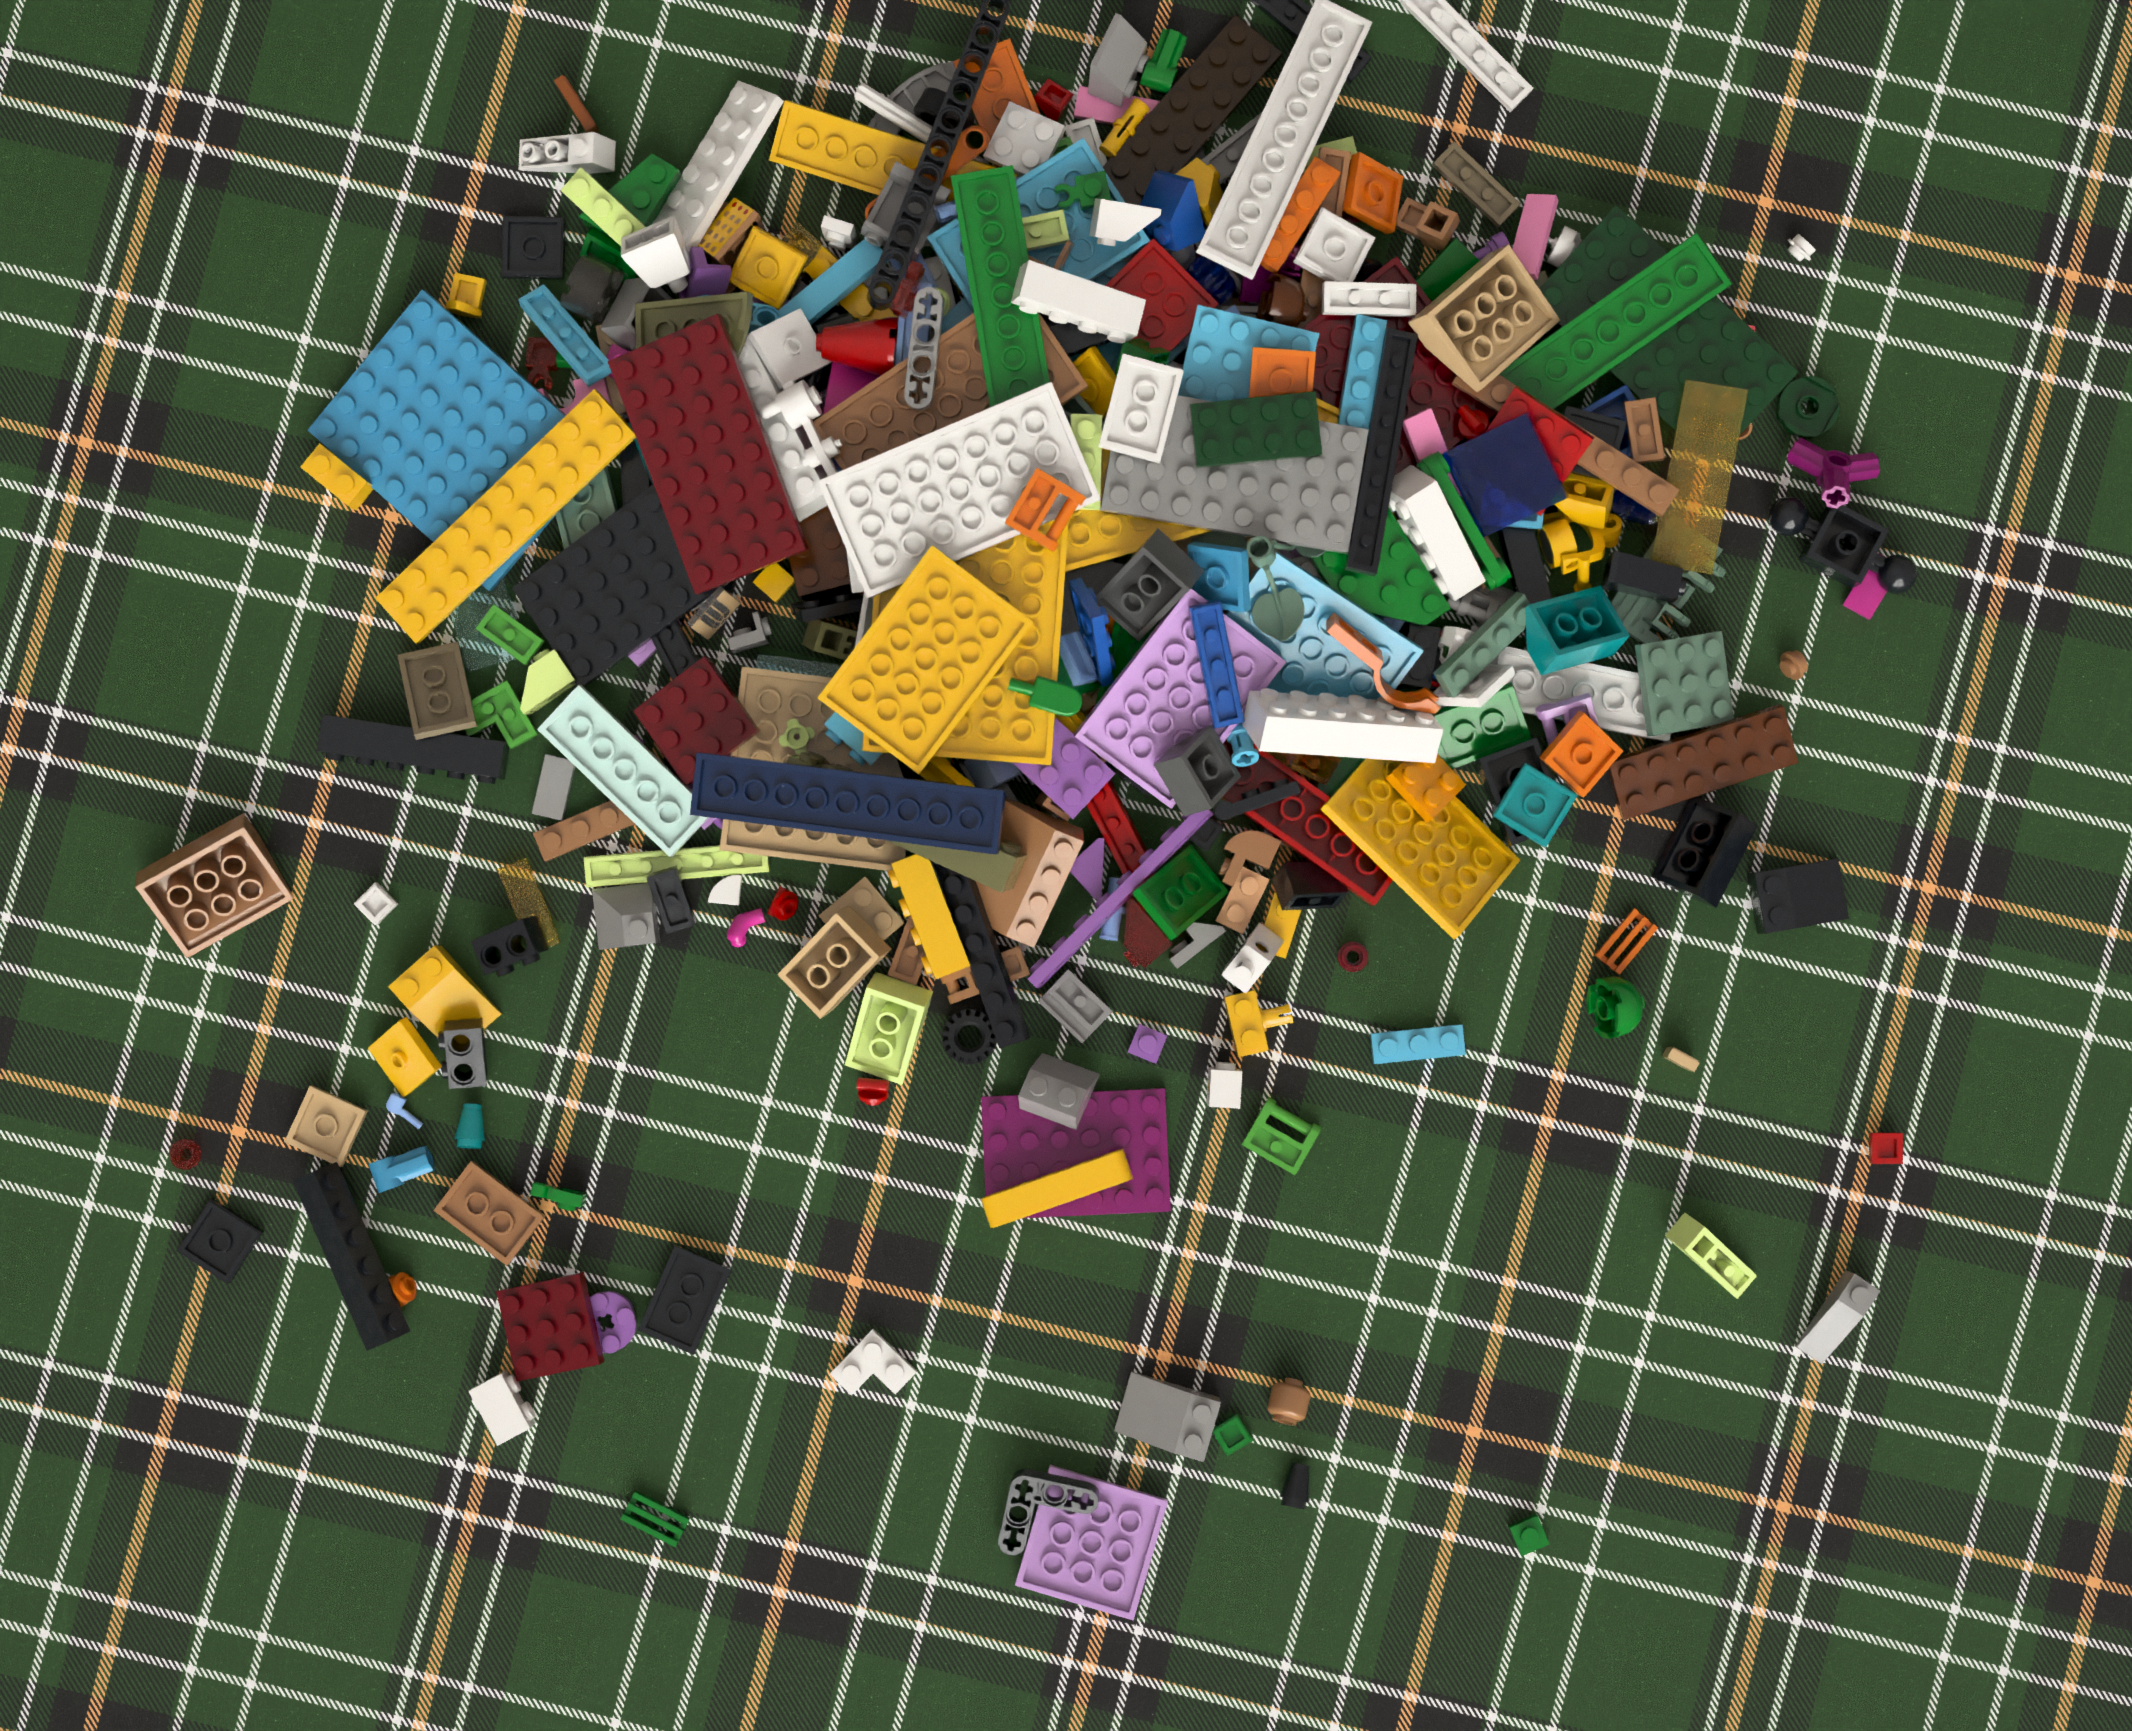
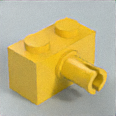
(1250, 1022)

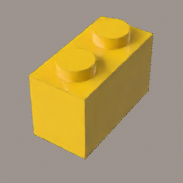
(337, 477)

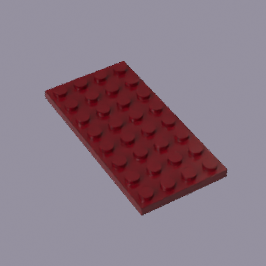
(708, 454)

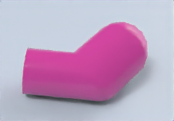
(741, 924)

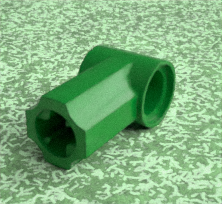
(1162, 68)

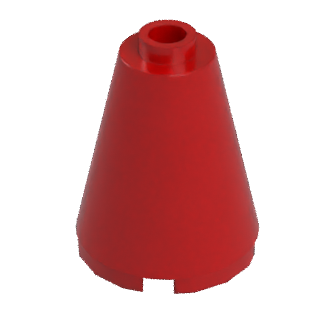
(861, 344)

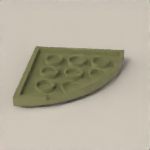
(665, 317)

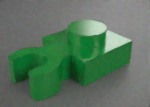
(1086, 190)
(566, 1198)

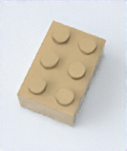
(834, 961)

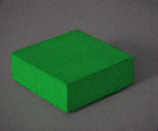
(1231, 1434)

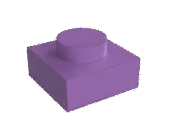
(1147, 1043)

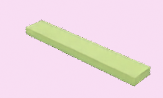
(691, 864)

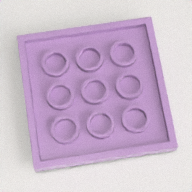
(1096, 1555)

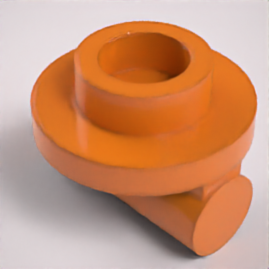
(403, 1287)

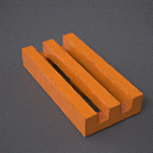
(1643, 921)

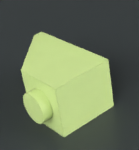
(545, 681)

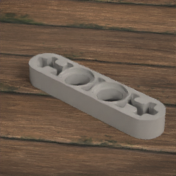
(928, 349)

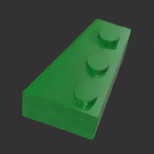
(643, 190)

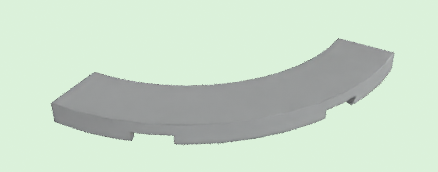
(910, 91)

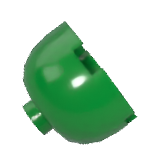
(1615, 1006)

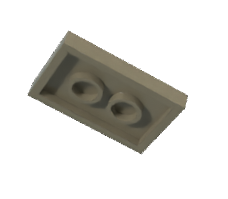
(437, 690)

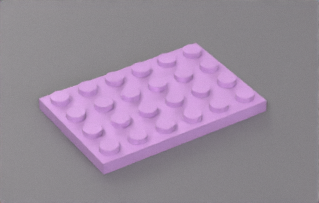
(1164, 696)

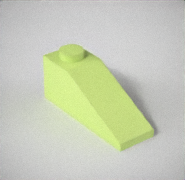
(1710, 1255)

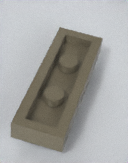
(1476, 184)

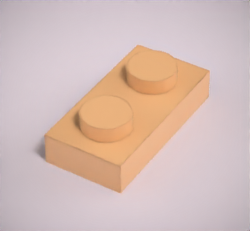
(1242, 900)

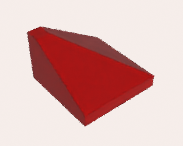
(1053, 99)

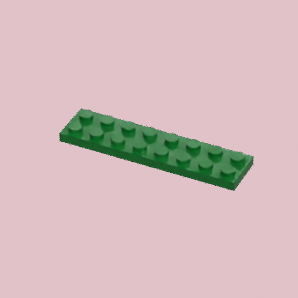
(993, 255)
(1619, 324)

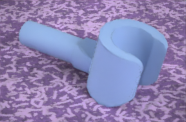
(395, 1105)

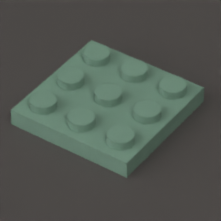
(1684, 683)

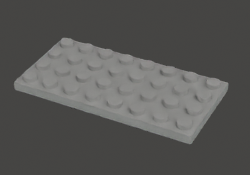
(1285, 500)

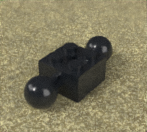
(1861, 536)

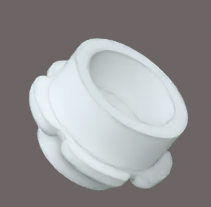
(1800, 248)

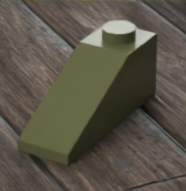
(830, 638)

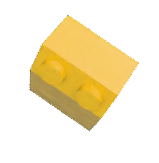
(441, 991)

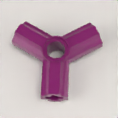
(1833, 469)

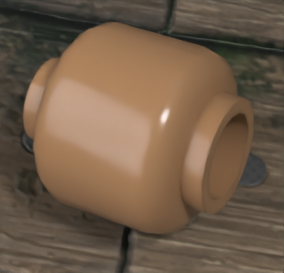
(1288, 1401)

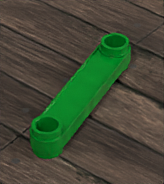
(1493, 569)

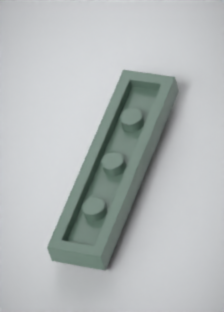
(1483, 646)

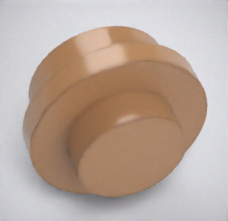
(1793, 664)

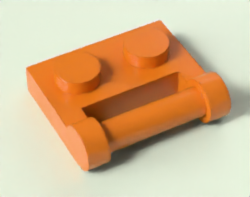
(1035, 504)

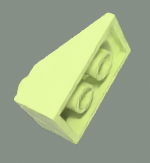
(888, 1027)

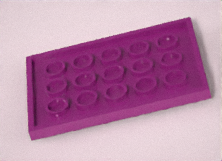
(1027, 1146)

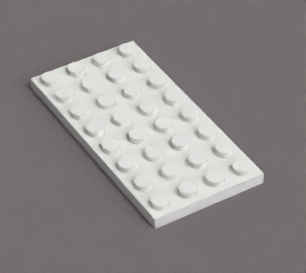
(953, 487)

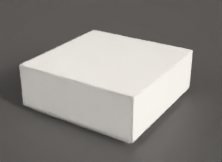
(376, 903)

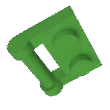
(1276, 1145)

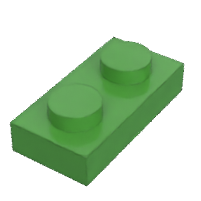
(510, 634)

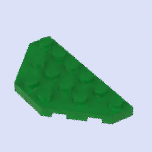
(1398, 590)

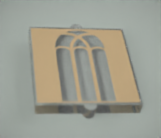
(713, 613)

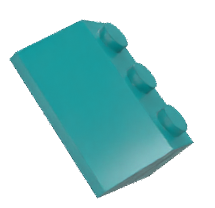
(1573, 630)

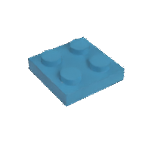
(1224, 575)

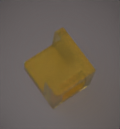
(804, 242)

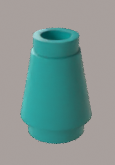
(470, 1127)

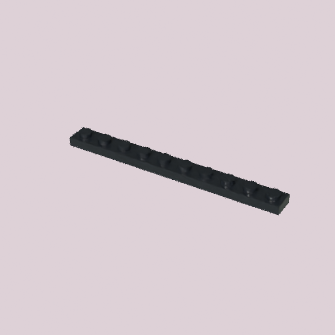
(981, 950)

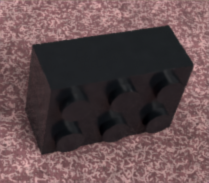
(1499, 771)

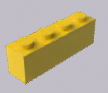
(929, 914)

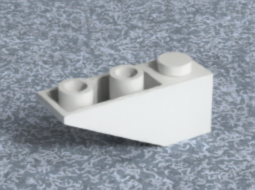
(568, 153)

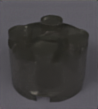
(592, 288)

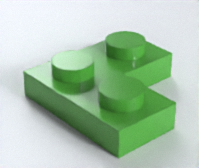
(502, 708)

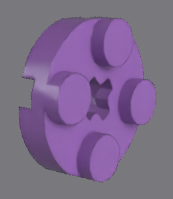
(622, 1317)

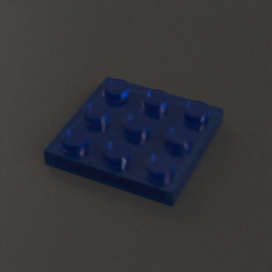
(1505, 474)

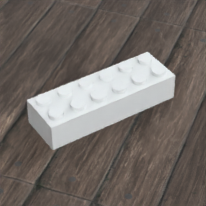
(784, 440)
(1339, 726)

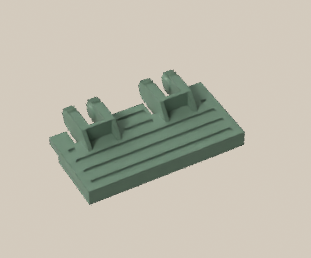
(1642, 613)

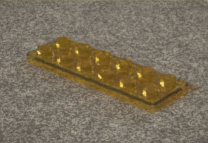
(1702, 471)

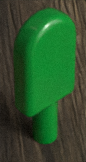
(1049, 695)

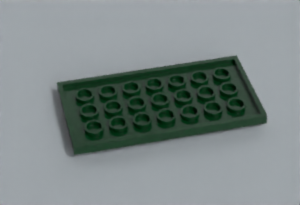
(1702, 347)

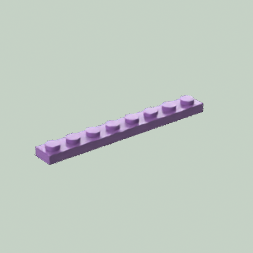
(1110, 904)

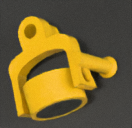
(1561, 550)

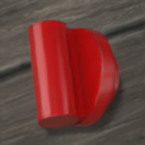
(1472, 422)
(783, 905)
(872, 1090)

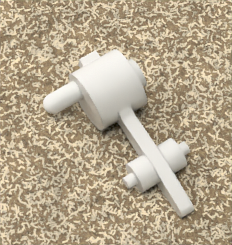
(799, 407)

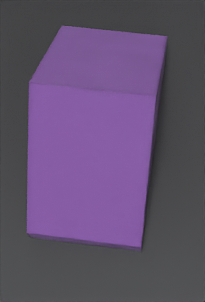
(1089, 868)

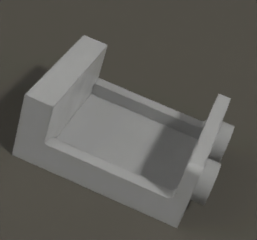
(884, 213)

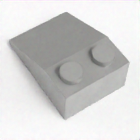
(1168, 1416)

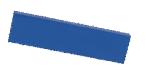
(1216, 664)

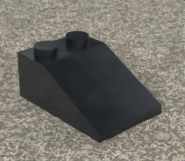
(1797, 896)

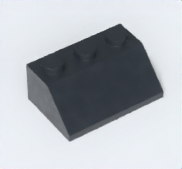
(1704, 851)

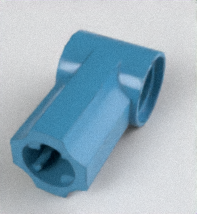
(395, 1170)

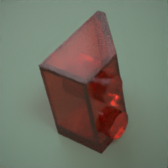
(1141, 937)

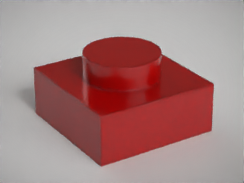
(1885, 1148)

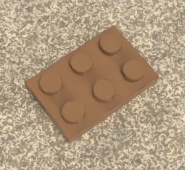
(489, 1213)

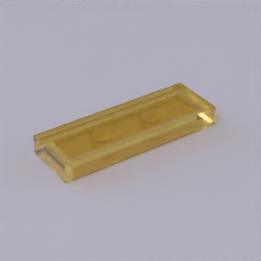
(527, 897)

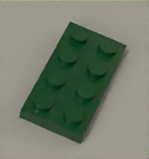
(1255, 429)

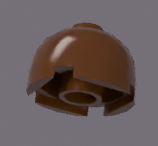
(1283, 301)

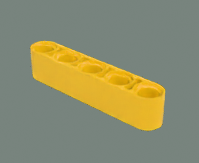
(1056, 1188)

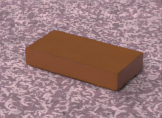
(576, 104)

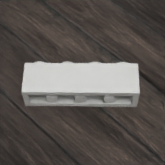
(1078, 302)

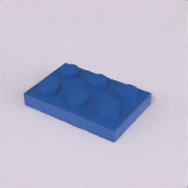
(1092, 629)

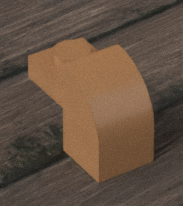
(1429, 223)
(1249, 846)

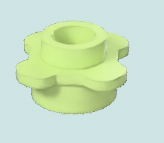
(793, 728)

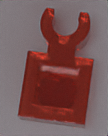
(907, 290)
(540, 360)

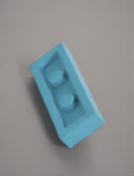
(1417, 1044)

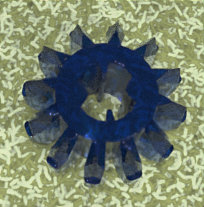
(1212, 278)
(1631, 510)

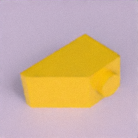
(1206, 185)
(1587, 500)

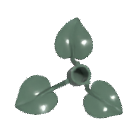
(1274, 613)

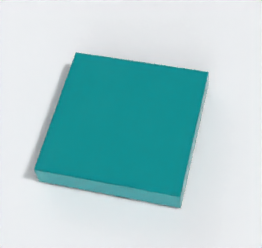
(1534, 805)

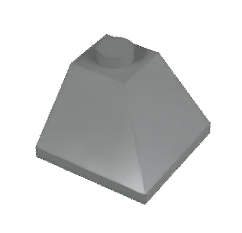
(625, 916)

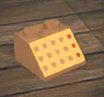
(729, 232)

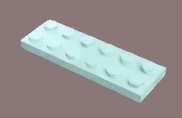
(623, 769)

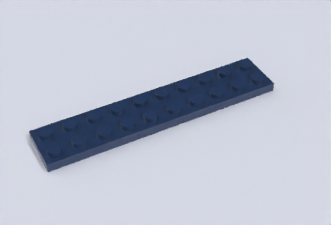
(848, 803)

